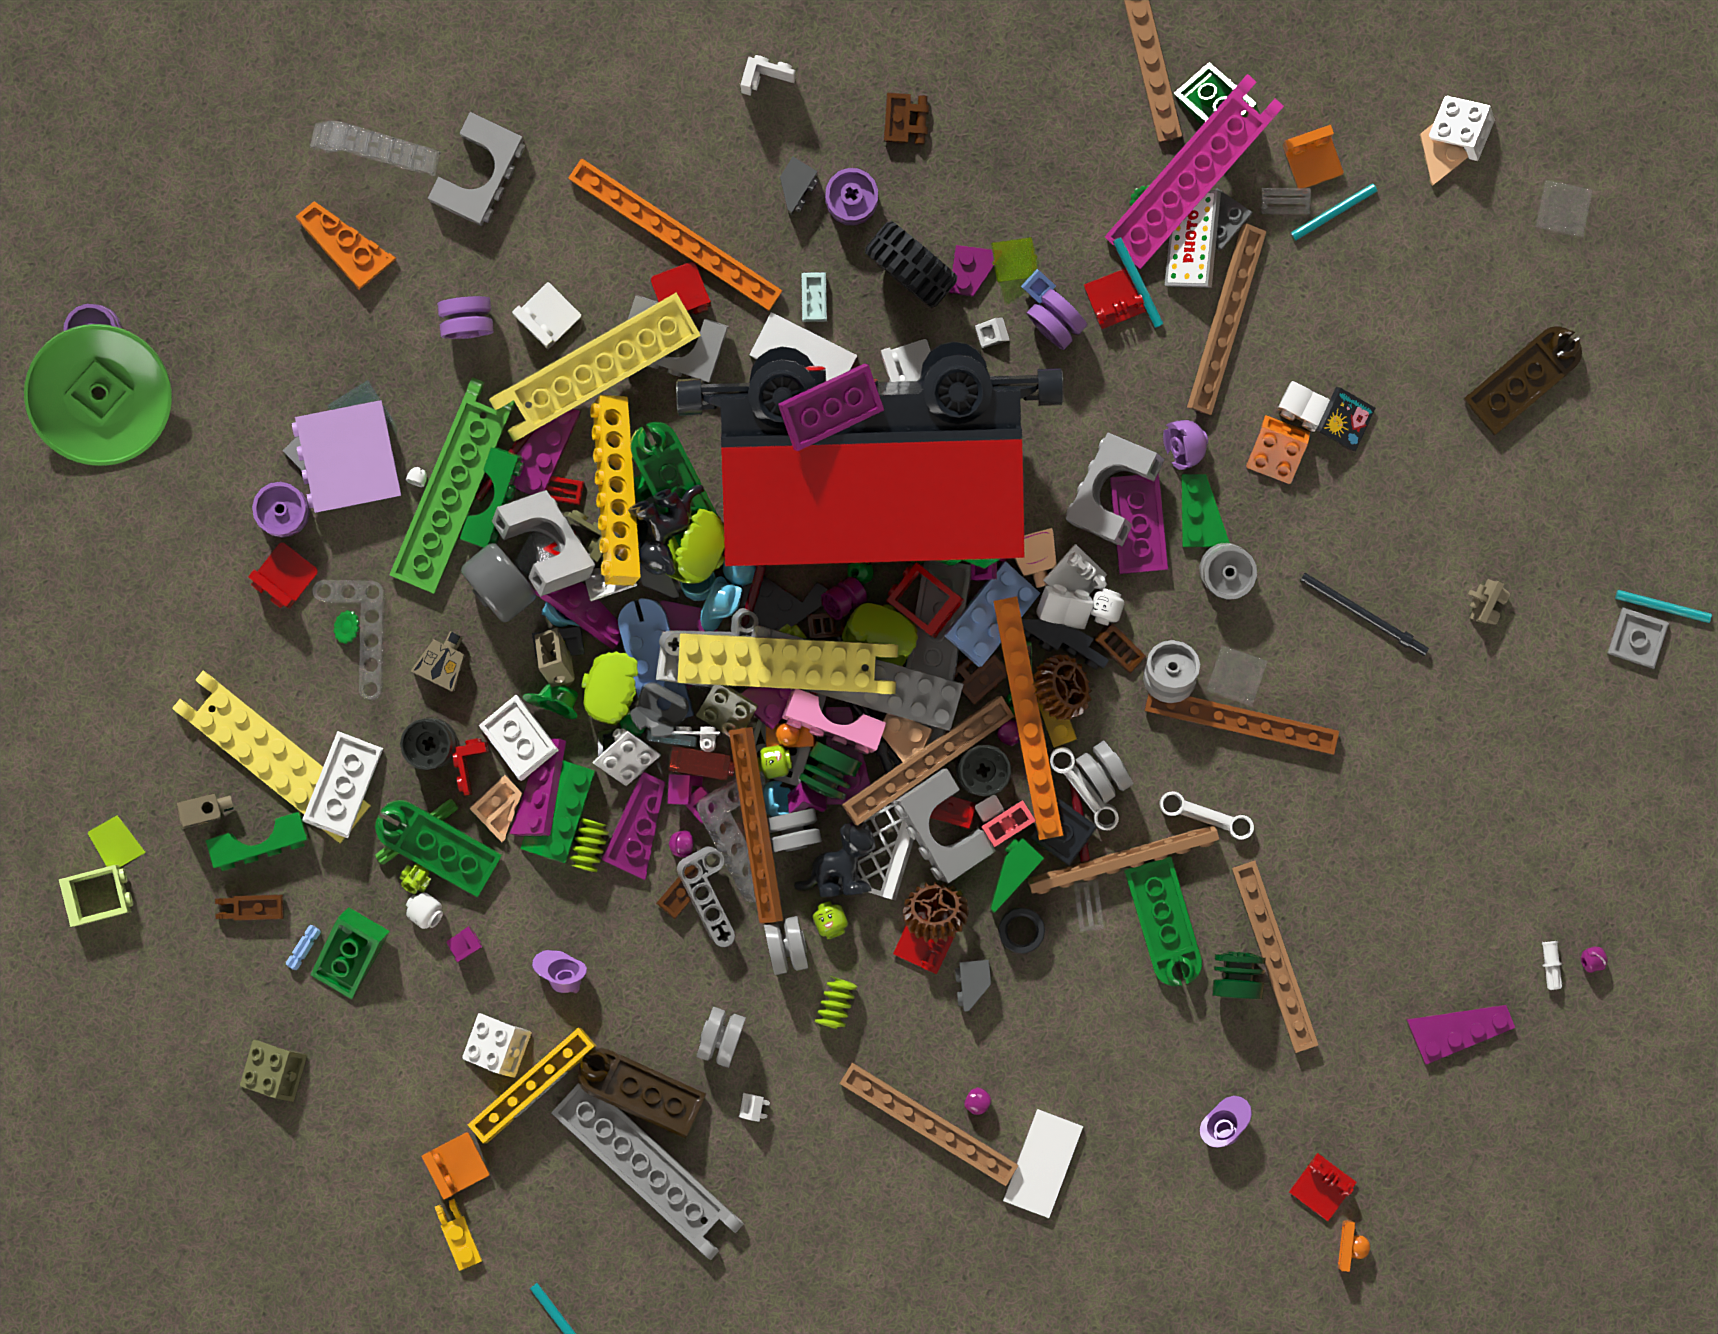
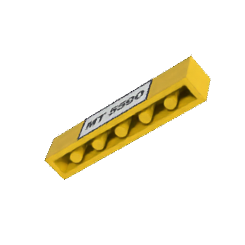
(532, 1085)

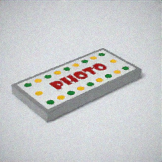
(1193, 245)

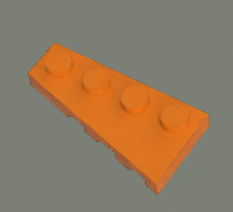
(352, 252)

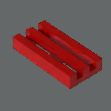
(578, 492)

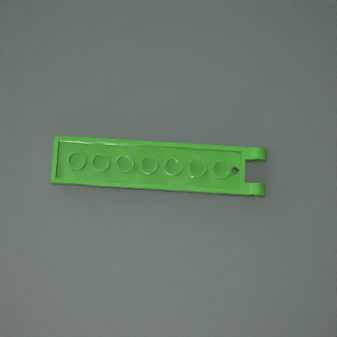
(450, 491)

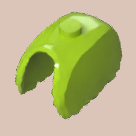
(700, 548)
(882, 625)
(610, 687)

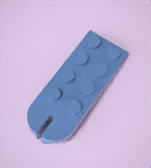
(642, 644)

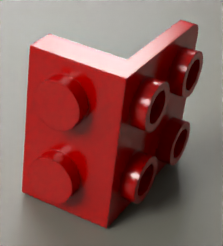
(687, 284)
(283, 576)
(472, 747)

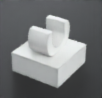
(752, 1107)

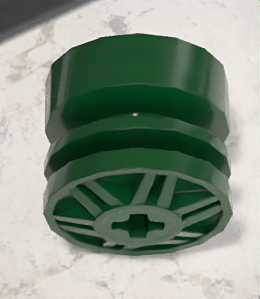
(830, 771)
(1238, 976)

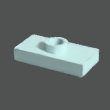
(814, 297)

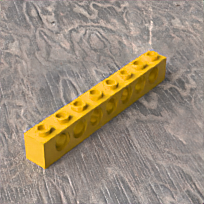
(617, 412)

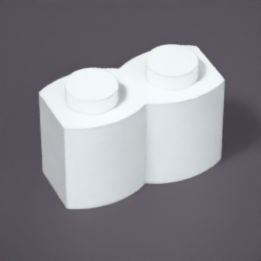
(1303, 405)
(1065, 606)

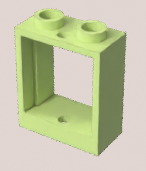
(71, 900)

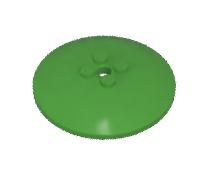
(89, 426)

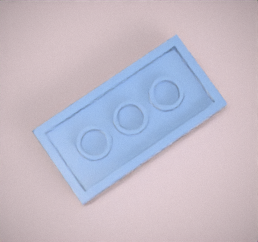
(976, 628)

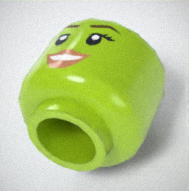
(774, 761)
(830, 920)

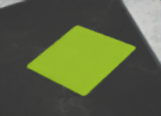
(115, 842)

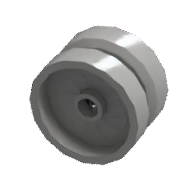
(1241, 566)
(1171, 671)
(1106, 770)
(792, 830)
(786, 945)
(720, 1036)

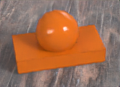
(789, 736)
(1351, 1246)

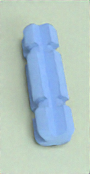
(303, 947)

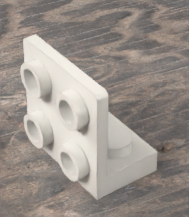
(760, 65)
(1463, 124)
(547, 315)
(905, 361)
(496, 1045)

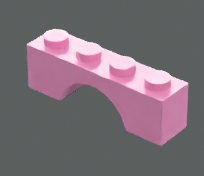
(804, 711)

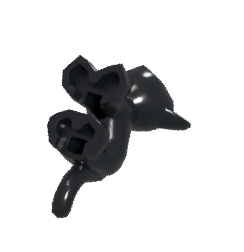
(655, 553)
(856, 843)

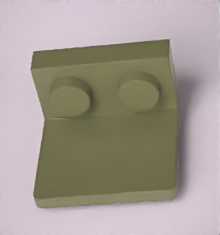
(592, 545)
(727, 709)
(273, 1071)

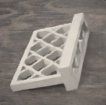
(898, 857)

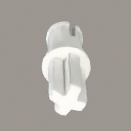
(1552, 965)

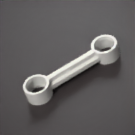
(1084, 788)
(1206, 815)

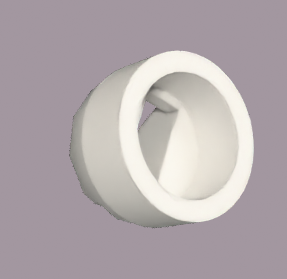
(417, 477)

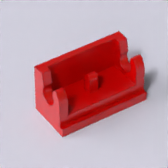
(954, 811)

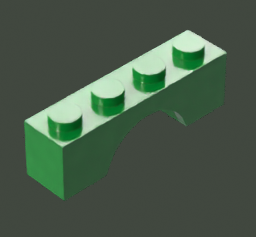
(502, 469)
(227, 850)

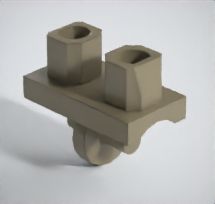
(1485, 599)

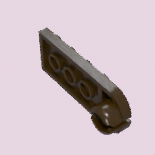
(1524, 378)
(640, 1090)

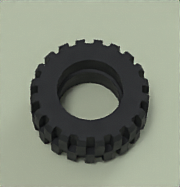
(911, 264)

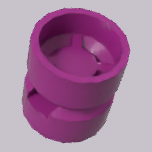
(846, 596)

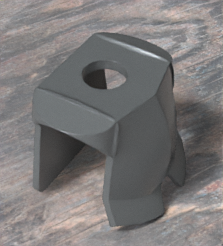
(651, 716)

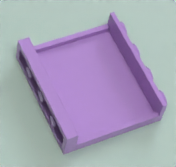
(346, 456)

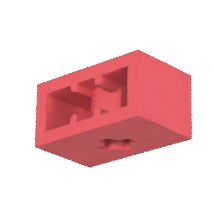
(1008, 823)

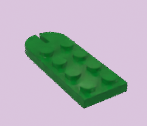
(667, 466)
(437, 846)
(1164, 921)

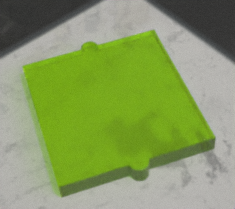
(1014, 259)

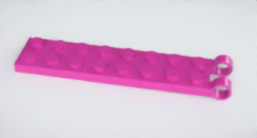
(1191, 174)

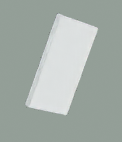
(821, 352)
(342, 784)
(1043, 1163)

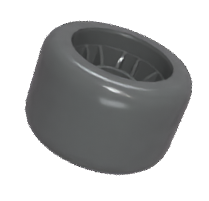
(498, 582)

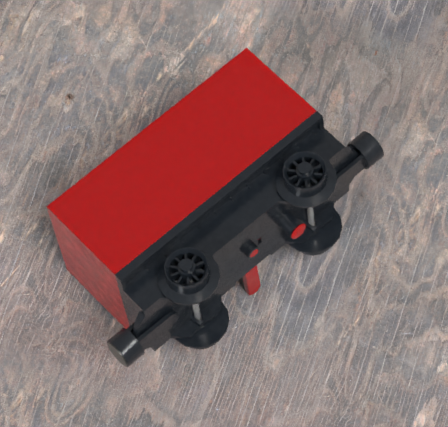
(908, 484)

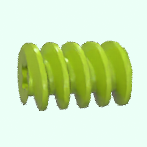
(589, 845)
(836, 1003)

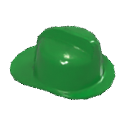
(556, 699)

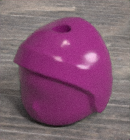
(1009, 733)
(681, 844)
(1594, 959)
(977, 1101)

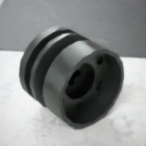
(416, 750)
(995, 778)

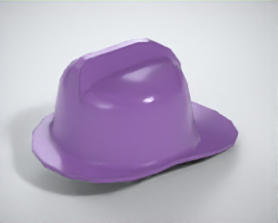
(560, 970)
(1226, 1122)

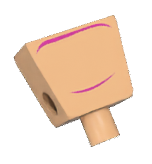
(1039, 556)

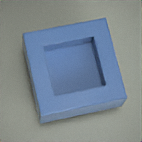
(1037, 285)

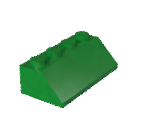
(569, 807)

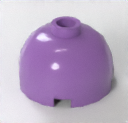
(1186, 442)

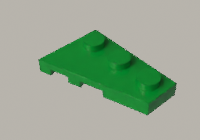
(1200, 514)

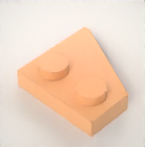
(1440, 156)
(905, 735)
(498, 806)

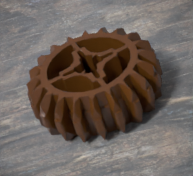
(1067, 685)
(940, 918)

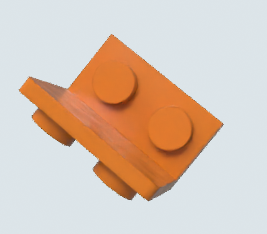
(1313, 157)
(1278, 449)
(455, 1165)

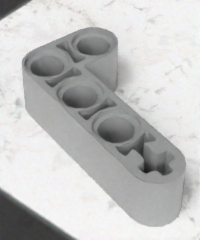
(736, 630)
(709, 899)

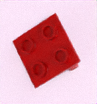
(1114, 298)
(923, 954)
(1322, 1187)

